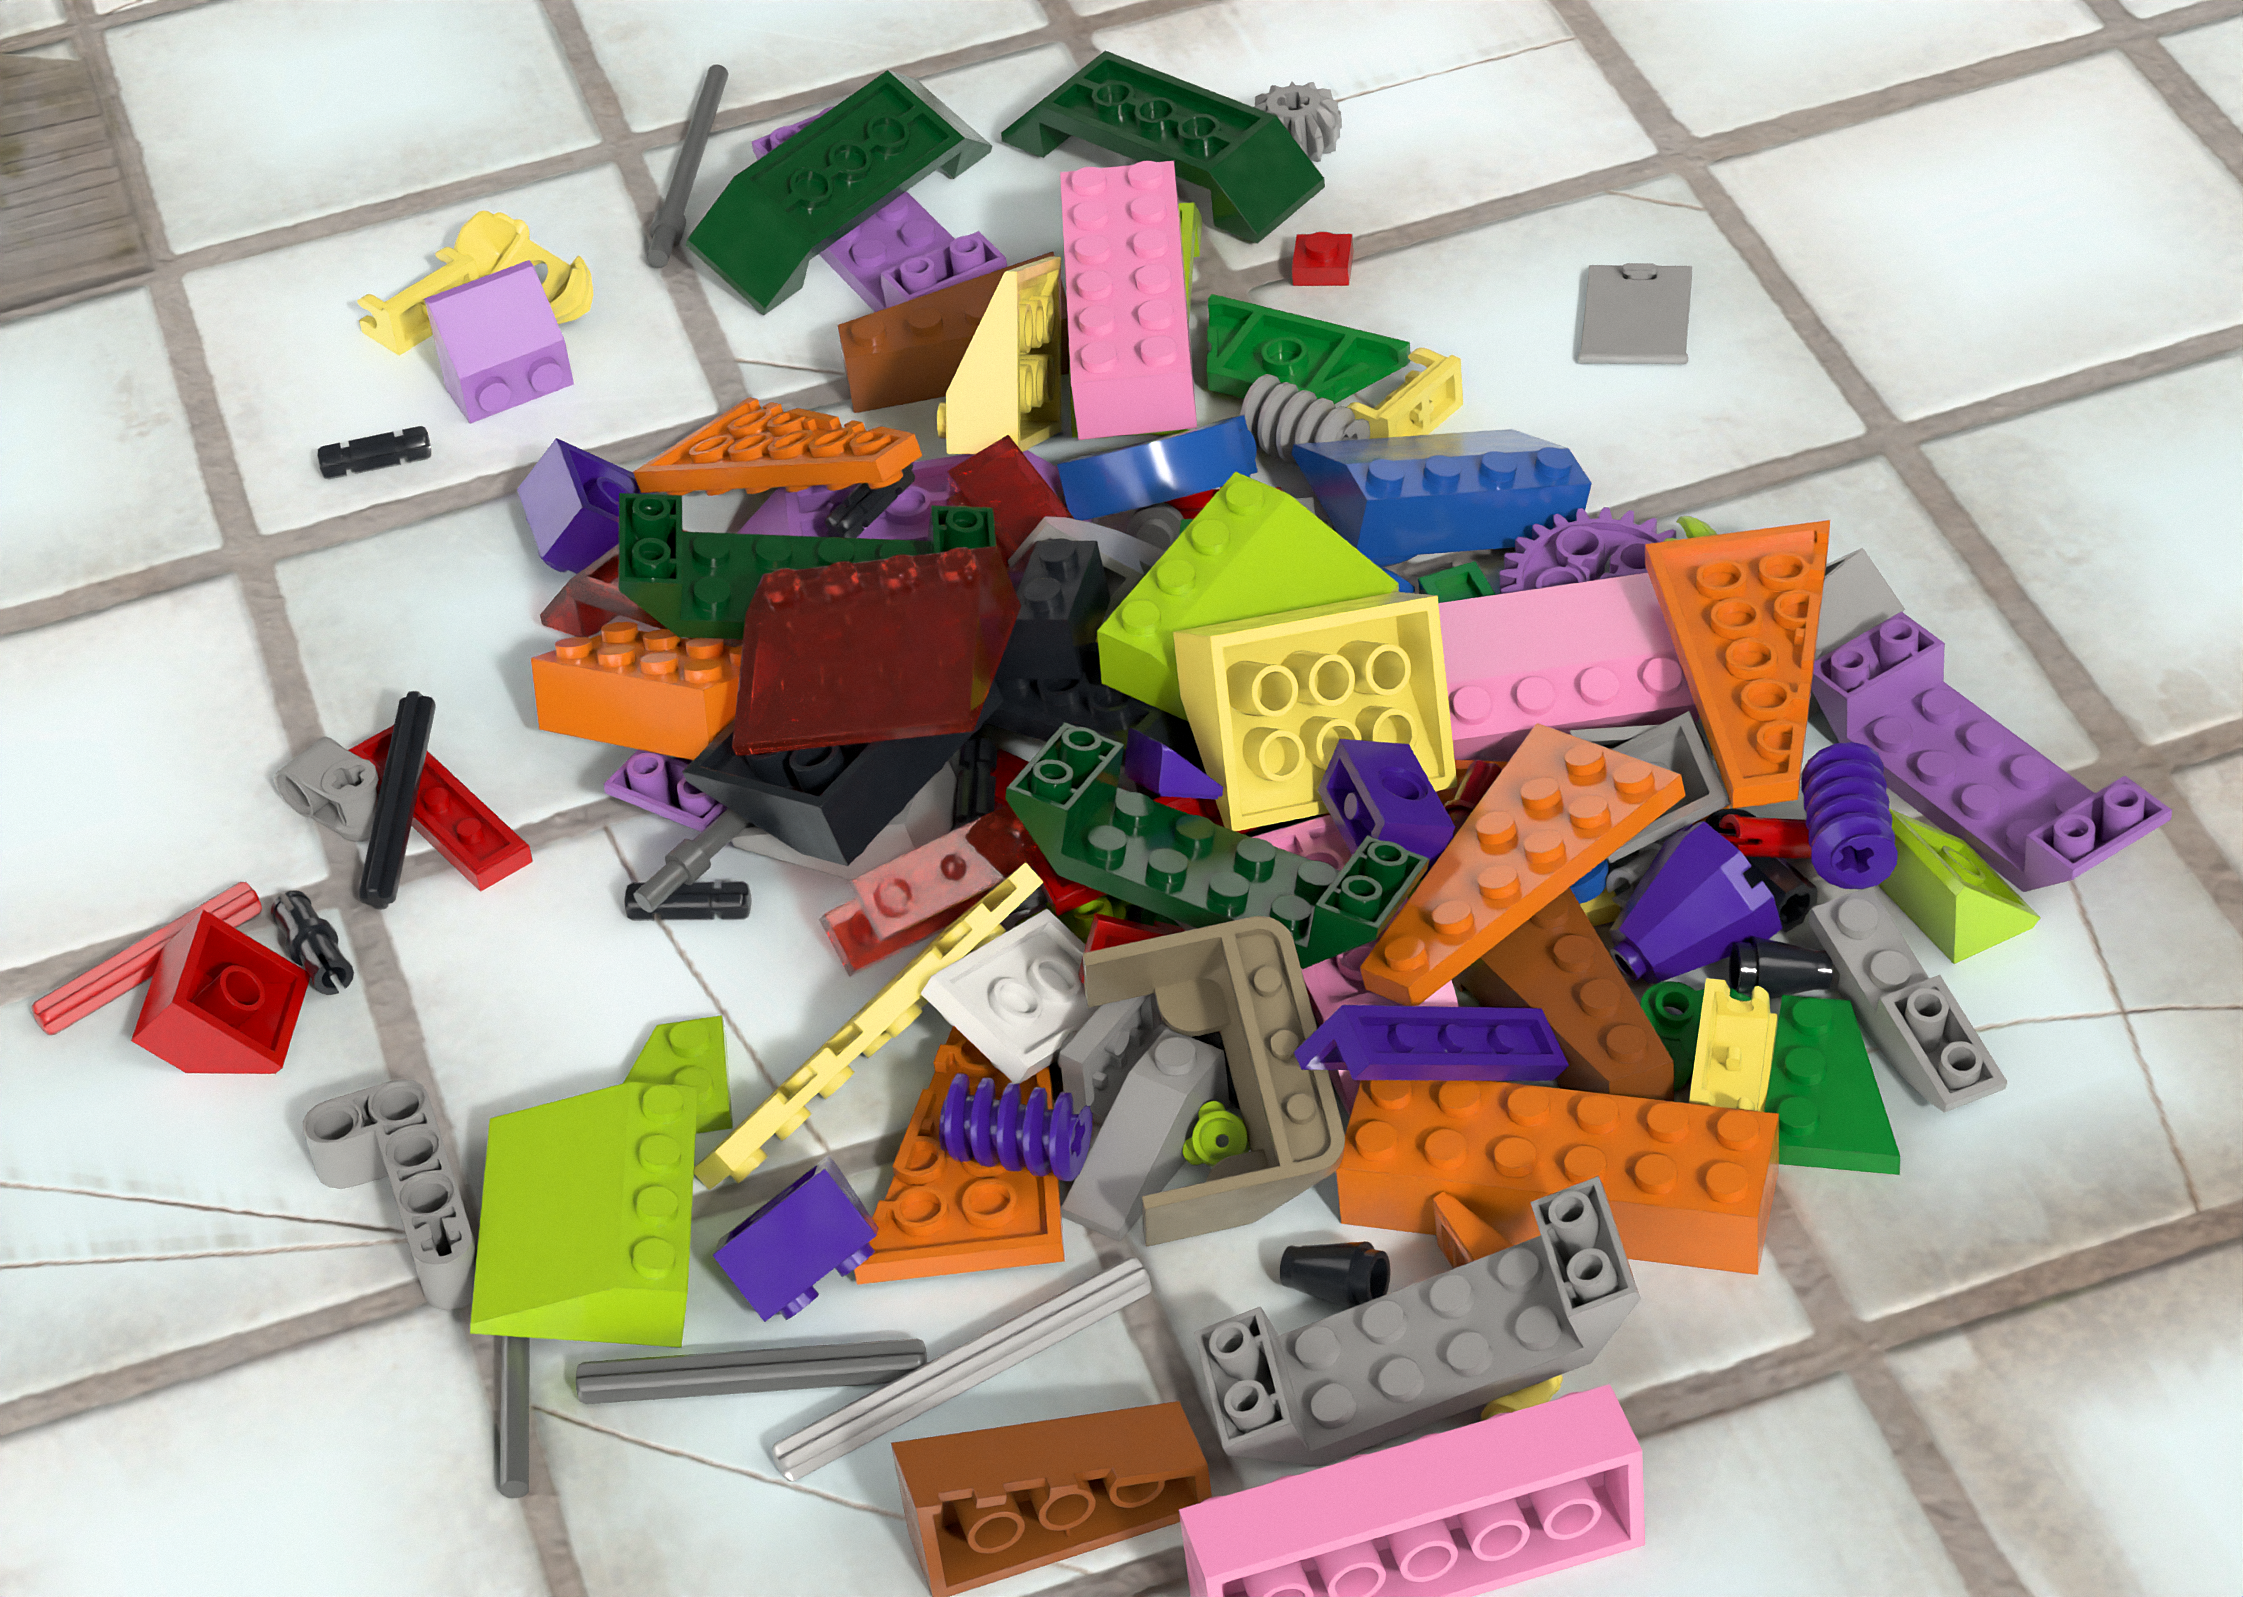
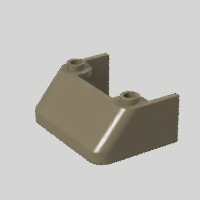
(1251, 989)

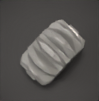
(1307, 114)

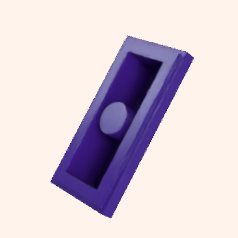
(1165, 771)

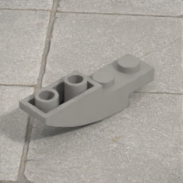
(1902, 1008)

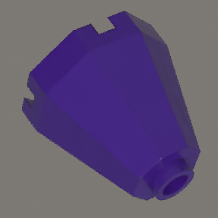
(1690, 908)

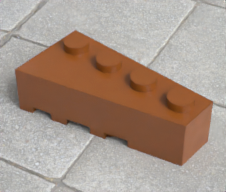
(918, 345)
(1566, 970)
(1044, 1491)

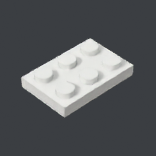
(1017, 995)

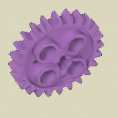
(1579, 551)

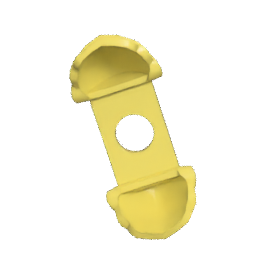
(503, 242)

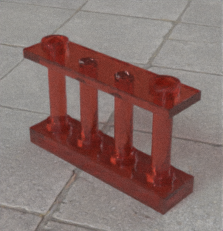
(927, 889)

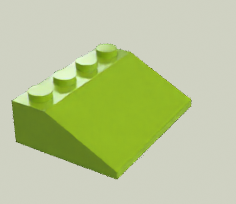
(1237, 560)
(589, 1218)

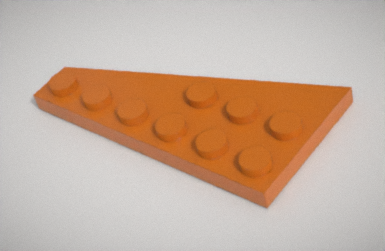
(779, 449)
(1747, 642)
(1527, 841)
(955, 1213)

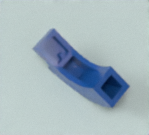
(1158, 469)

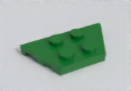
(1297, 349)

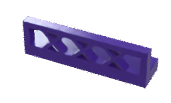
(1435, 1044)

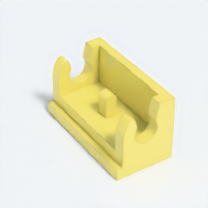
(404, 318)
(1420, 401)
(1733, 1049)

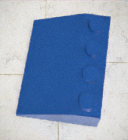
(1442, 489)

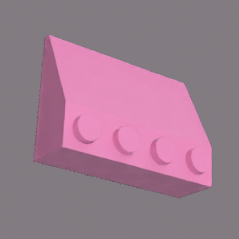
(1559, 660)

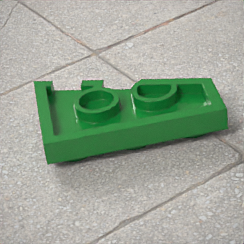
(1827, 1091)

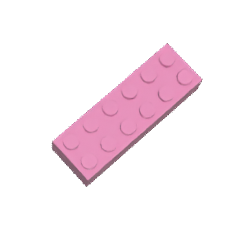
(1126, 301)
(1433, 1513)

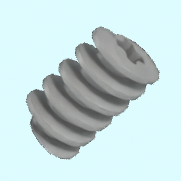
(1285, 416)

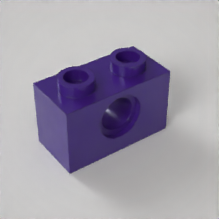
(1385, 795)

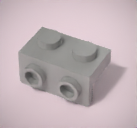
(1105, 1050)

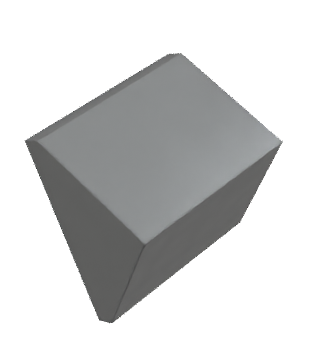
(1680, 749)

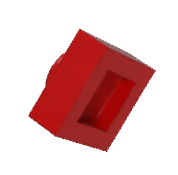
(1322, 259)

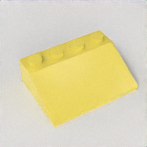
(1011, 367)
(1288, 685)

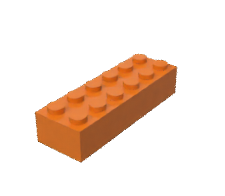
(1678, 1176)

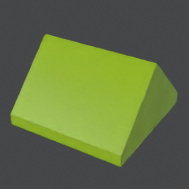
(1952, 891)

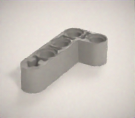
(396, 1135)

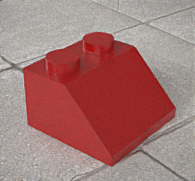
(221, 1002)

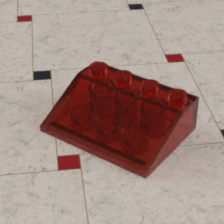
(872, 650)

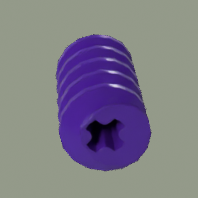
(1848, 816)
(1014, 1131)

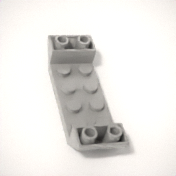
(1426, 1345)

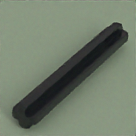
(397, 800)

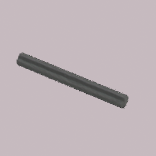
(748, 1371)

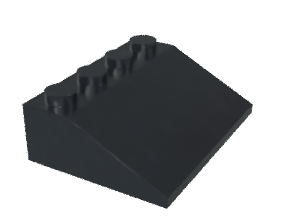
(826, 797)

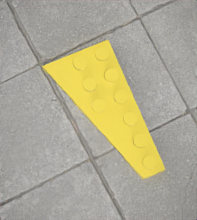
(865, 1032)

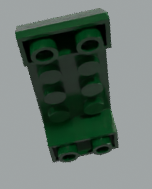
(1215, 141)
(828, 184)
(707, 579)
(1195, 867)

